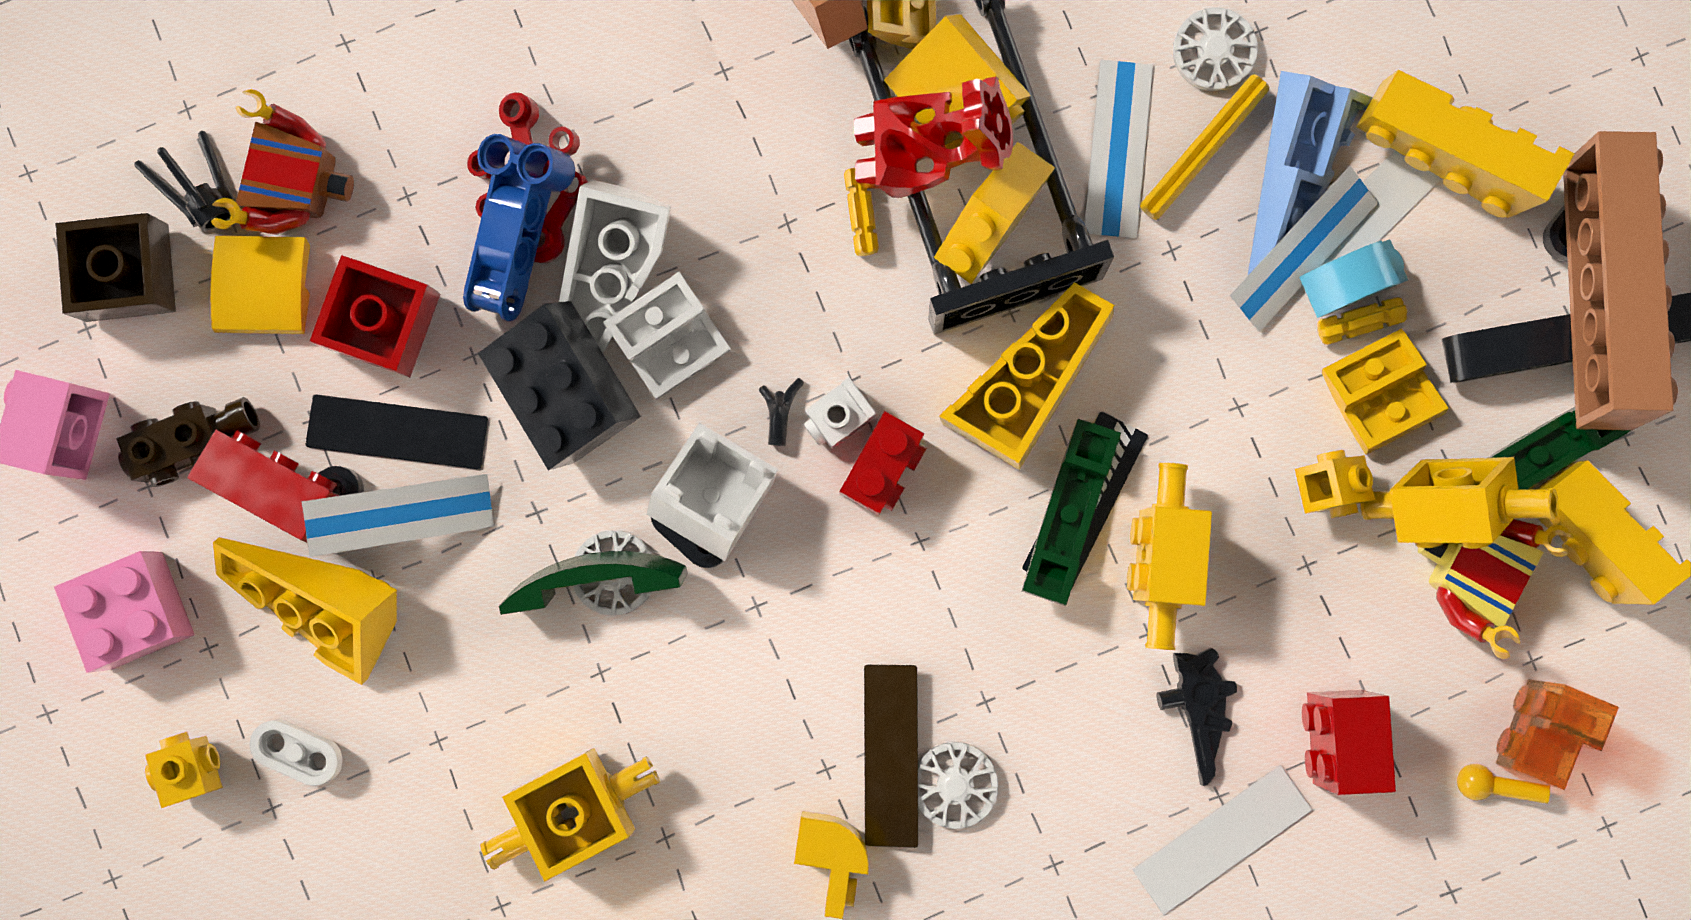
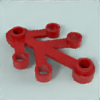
(520, 130)

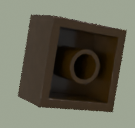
(115, 267)

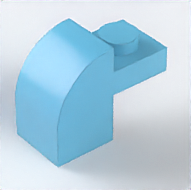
(1354, 277)

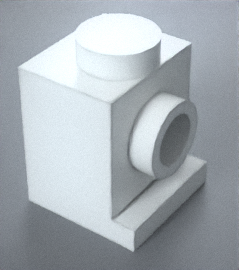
(851, 401)

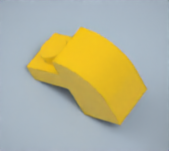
(832, 845)

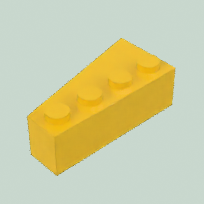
(1462, 146)
(1025, 386)

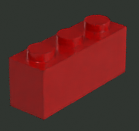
(259, 483)

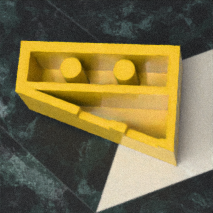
(1609, 542)

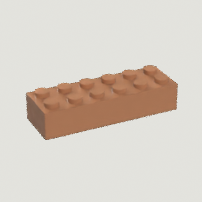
(1618, 282)

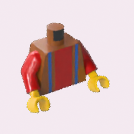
(284, 174)

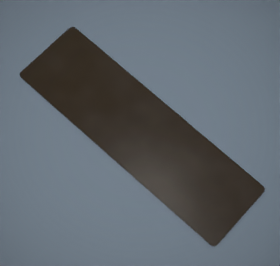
(891, 755)

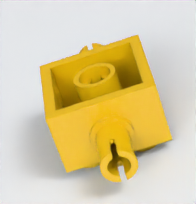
(1458, 502)
(1169, 556)
(564, 843)

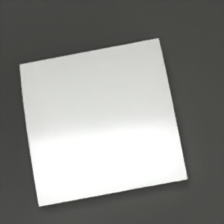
(667, 335)

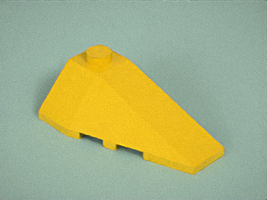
(327, 603)

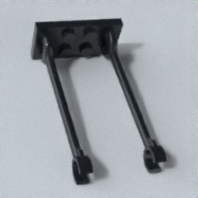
(1041, 274)

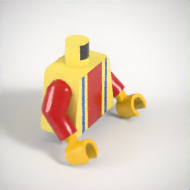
(1484, 584)

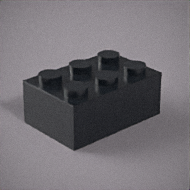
(559, 384)

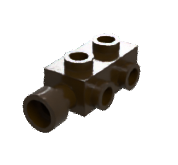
(170, 449)

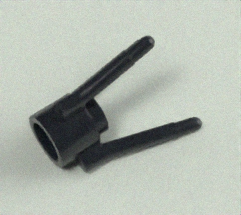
(199, 198)

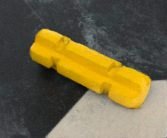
(861, 216)
(1362, 320)

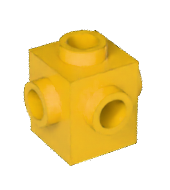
(1335, 484)
(183, 769)

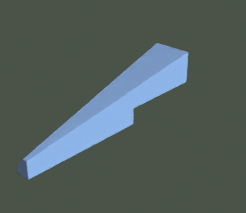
(1305, 136)

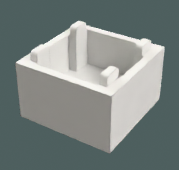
(711, 491)

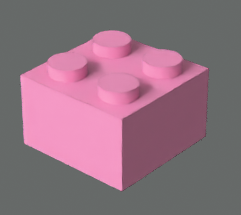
(50, 425)
(124, 611)

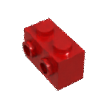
(881, 464)

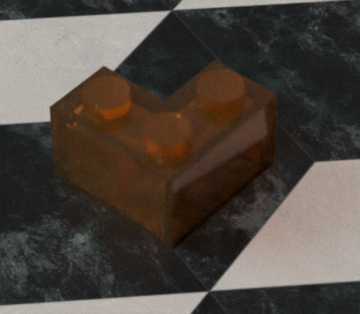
(1550, 730)

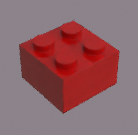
(375, 316)
(1349, 742)

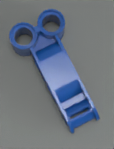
(512, 220)

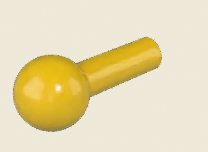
(1478, 783)

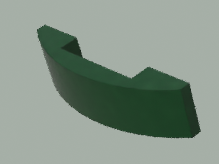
(1554, 447)
(1070, 512)
(647, 572)

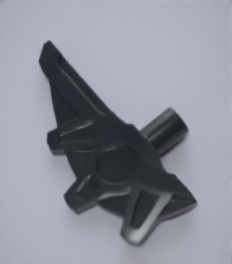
(1203, 699)

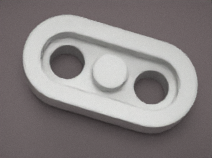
(298, 753)

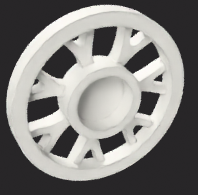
(1215, 49)
(615, 584)
(956, 785)

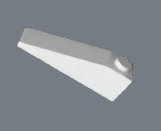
(611, 252)

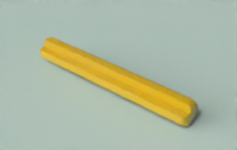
(1204, 147)

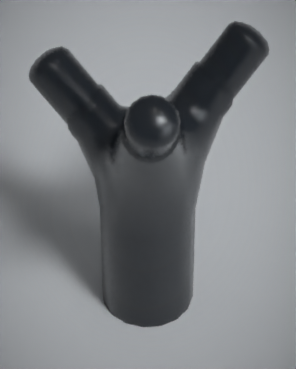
(778, 411)

